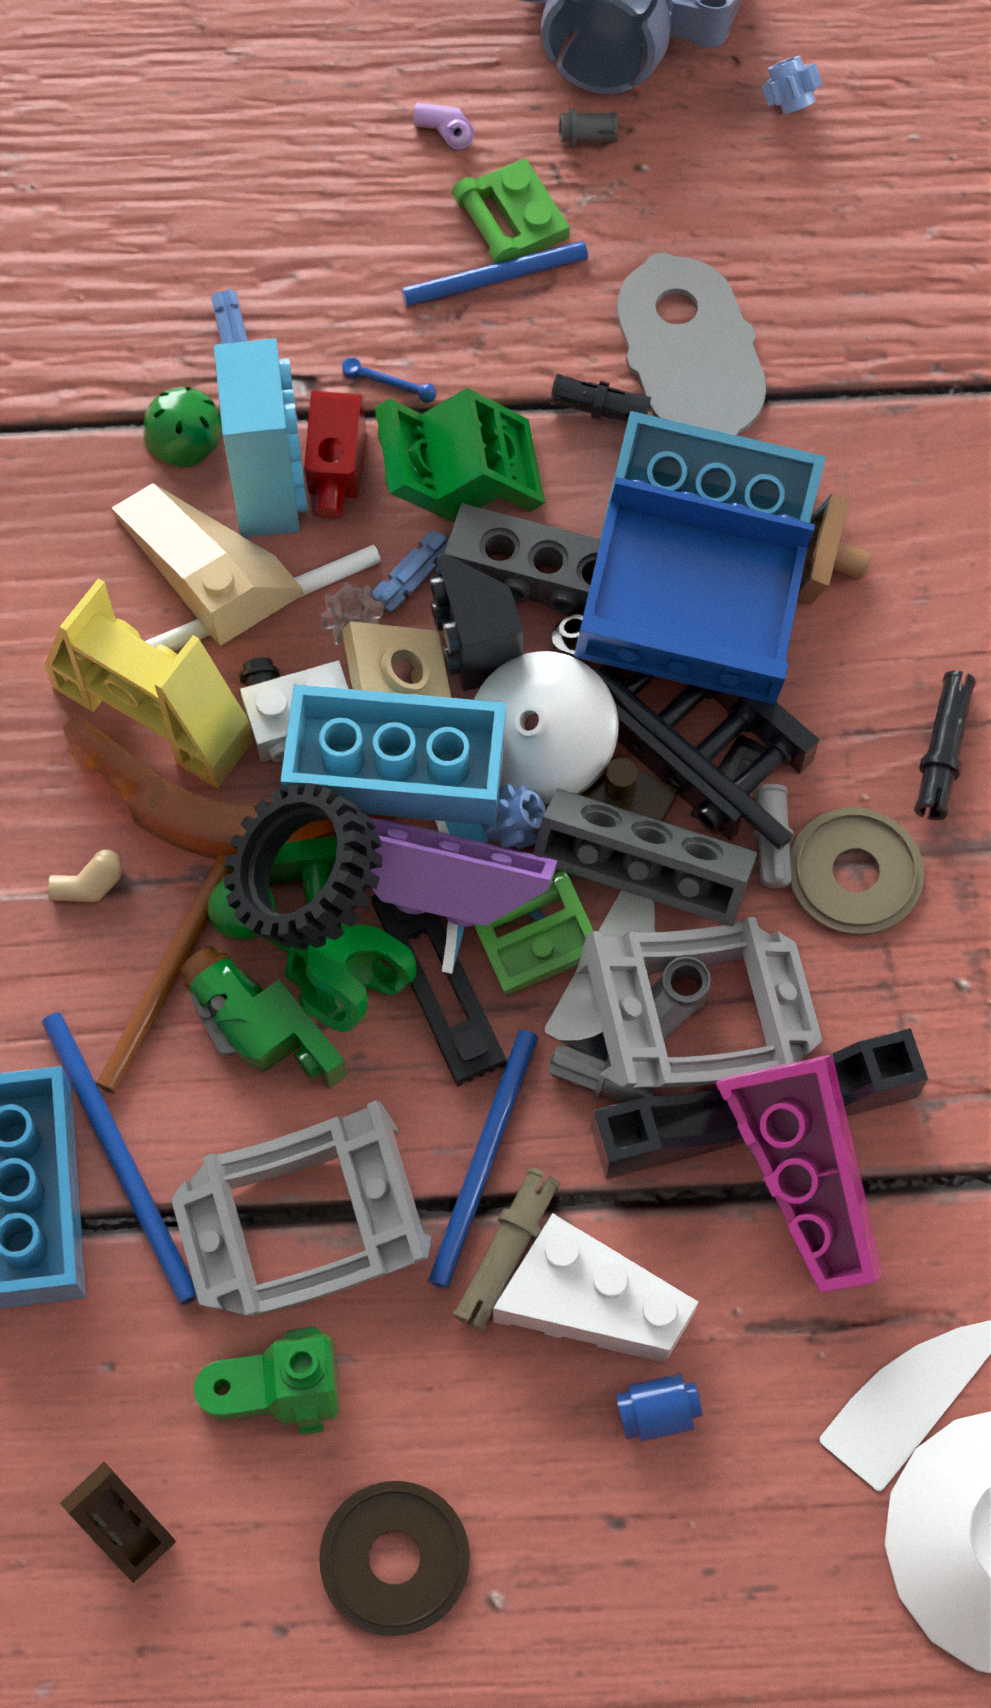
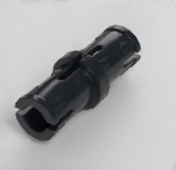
(597, 398)

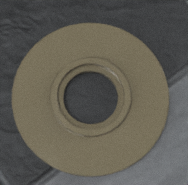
(850, 911)

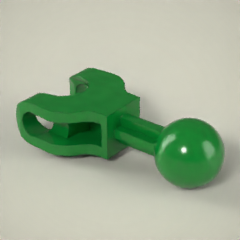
(333, 970)

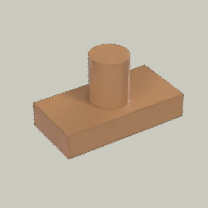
(828, 552)

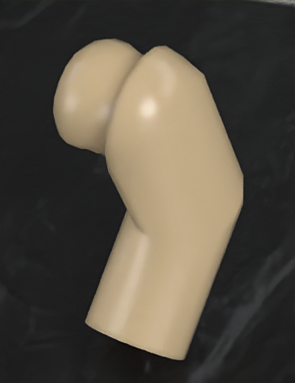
(91, 883)

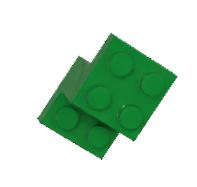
(459, 454)

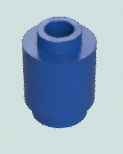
(659, 1407)

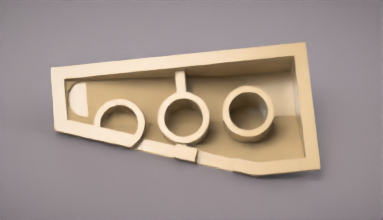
(210, 566)

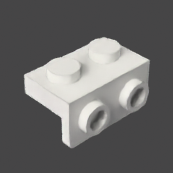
(270, 705)

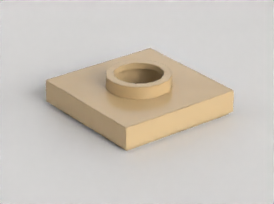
(373, 648)

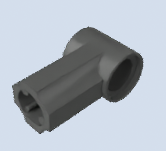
(675, 1008)

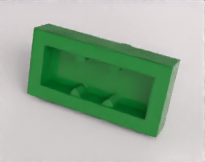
(305, 861)

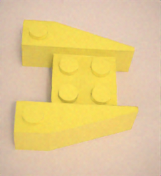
(164, 691)

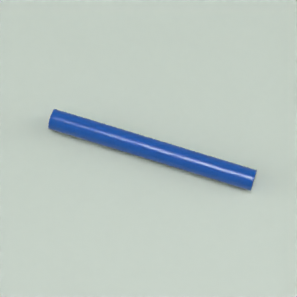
(494, 273)

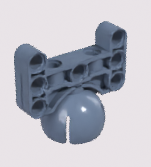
(616, 34)

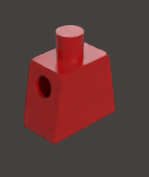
(334, 450)

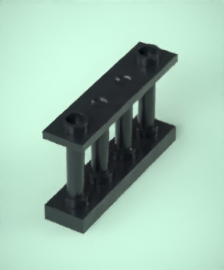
(783, 736)

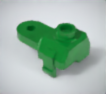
(288, 1381)

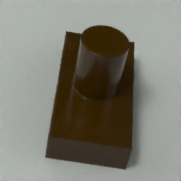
(632, 790)
(118, 1522)

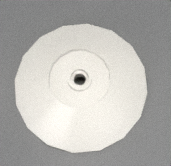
(943, 1539)

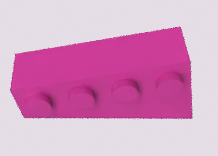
(808, 1160)

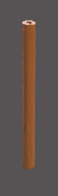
(161, 982)

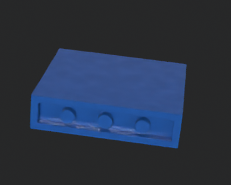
(694, 591)

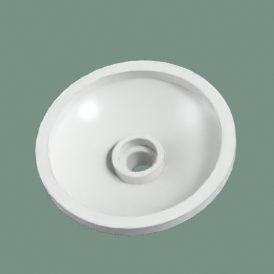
(574, 726)

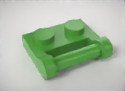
(523, 206)
(542, 946)

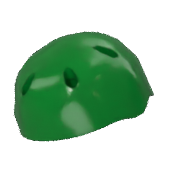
(182, 411)

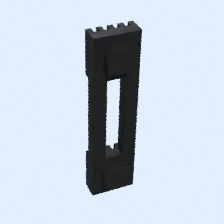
(469, 1046)

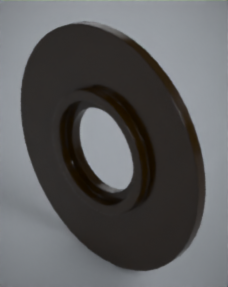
(394, 1607)

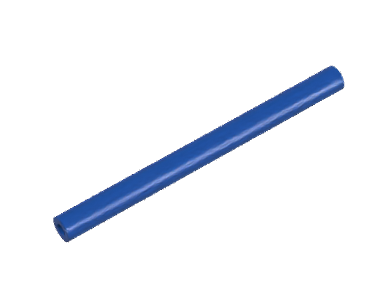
(483, 1160)

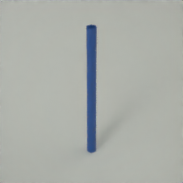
(120, 1158)

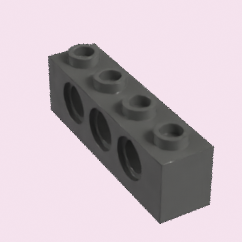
(530, 546)
(645, 856)

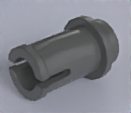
(587, 127)

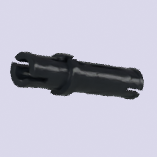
(941, 762)

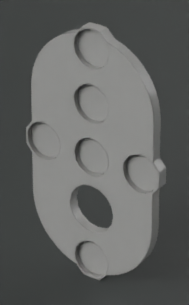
(697, 369)

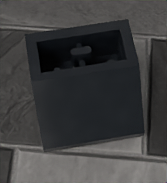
(476, 620)

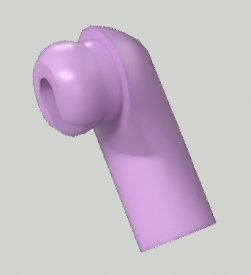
(448, 122)

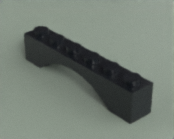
(682, 1126)

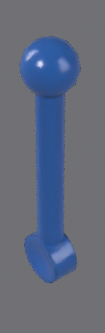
(352, 369)

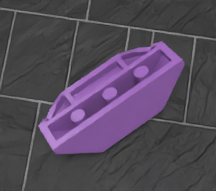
(455, 875)

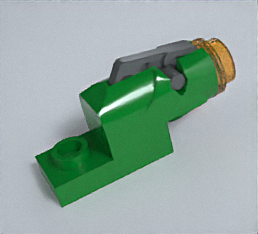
(257, 1022)

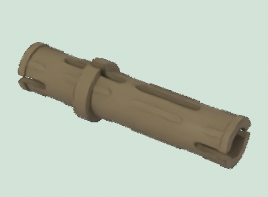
(506, 1249)

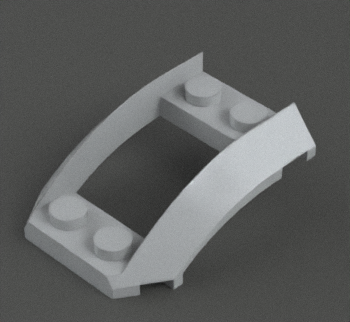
(630, 1019)
(376, 1189)

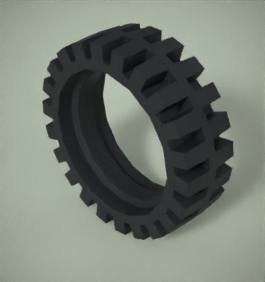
(345, 884)

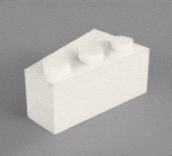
(593, 1295)

